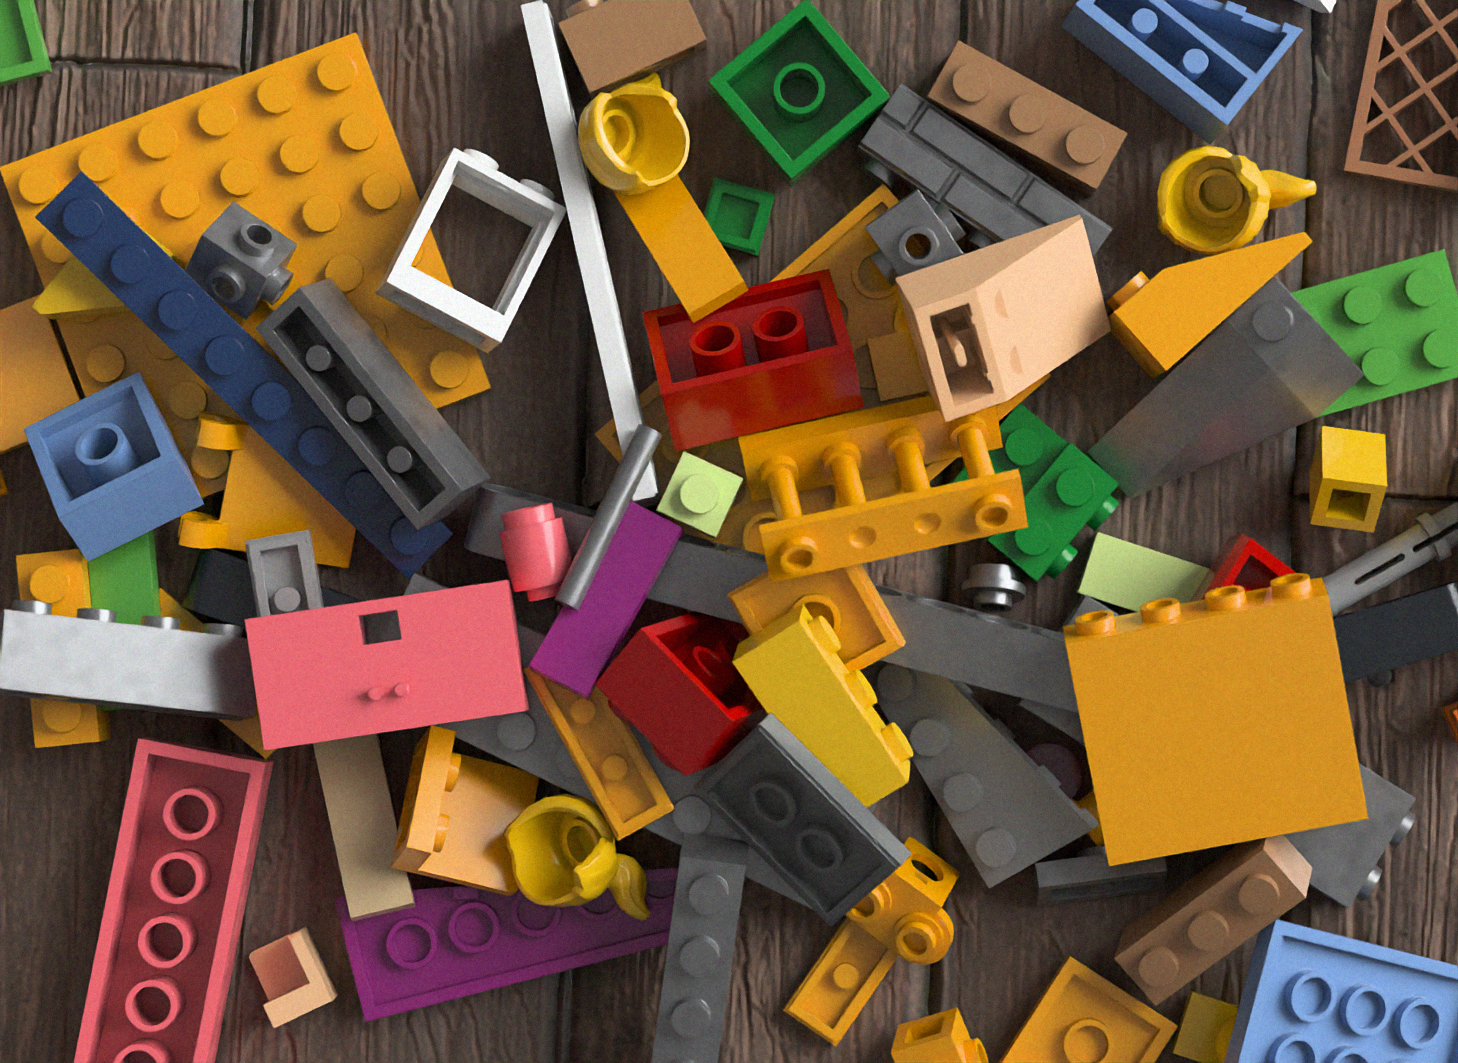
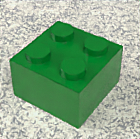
(798, 92)

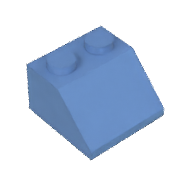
(112, 467)

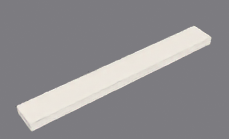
(587, 237)

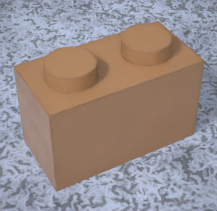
(629, 39)

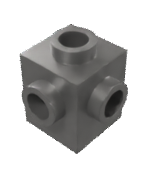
(907, 218)
(242, 261)

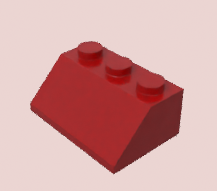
(754, 361)

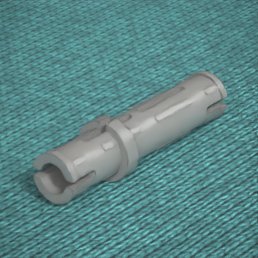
(1342, 585)

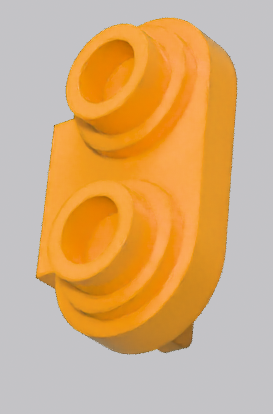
(908, 912)

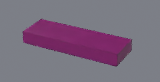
(587, 639)

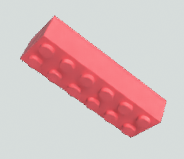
(174, 905)

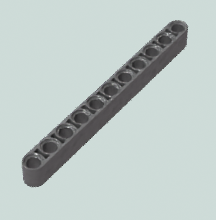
(937, 634)

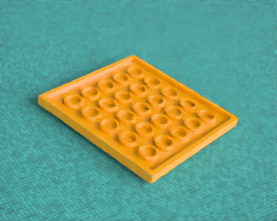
(299, 151)

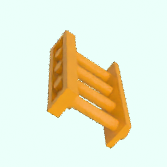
(866, 445)

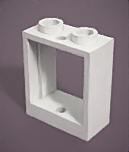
(444, 305)

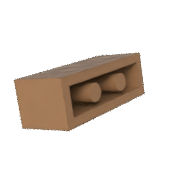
(1026, 119)
(1212, 914)

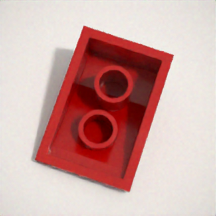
(684, 690)

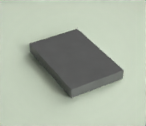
(801, 820)

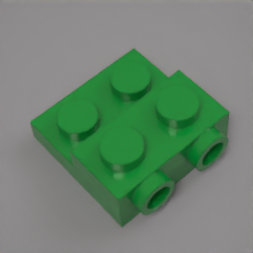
(1059, 493)

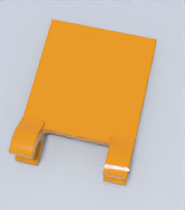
(32, 375)
(262, 498)

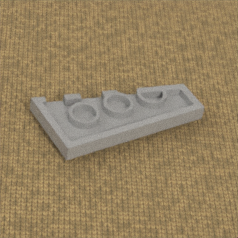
(986, 785)

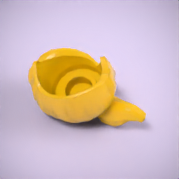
(634, 137)
(1221, 200)
(569, 857)

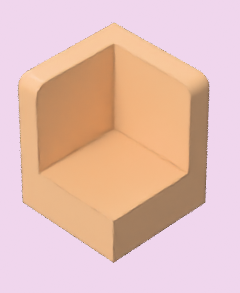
(292, 977)

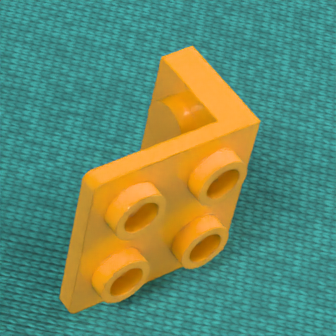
(459, 815)

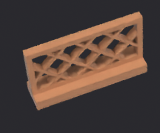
(1367, 93)

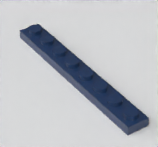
(233, 366)

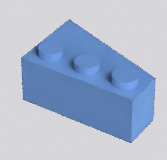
(1184, 54)

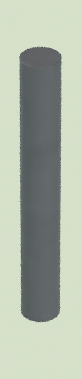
(608, 517)

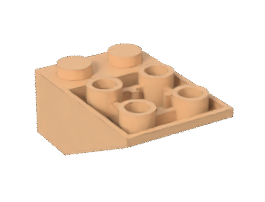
(1003, 315)

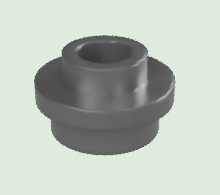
(993, 587)

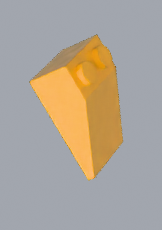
(1185, 302)

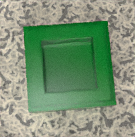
(738, 215)

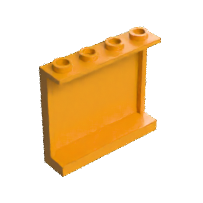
(1215, 719)

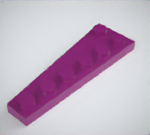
(482, 940)

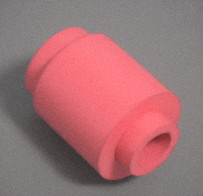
(535, 550)

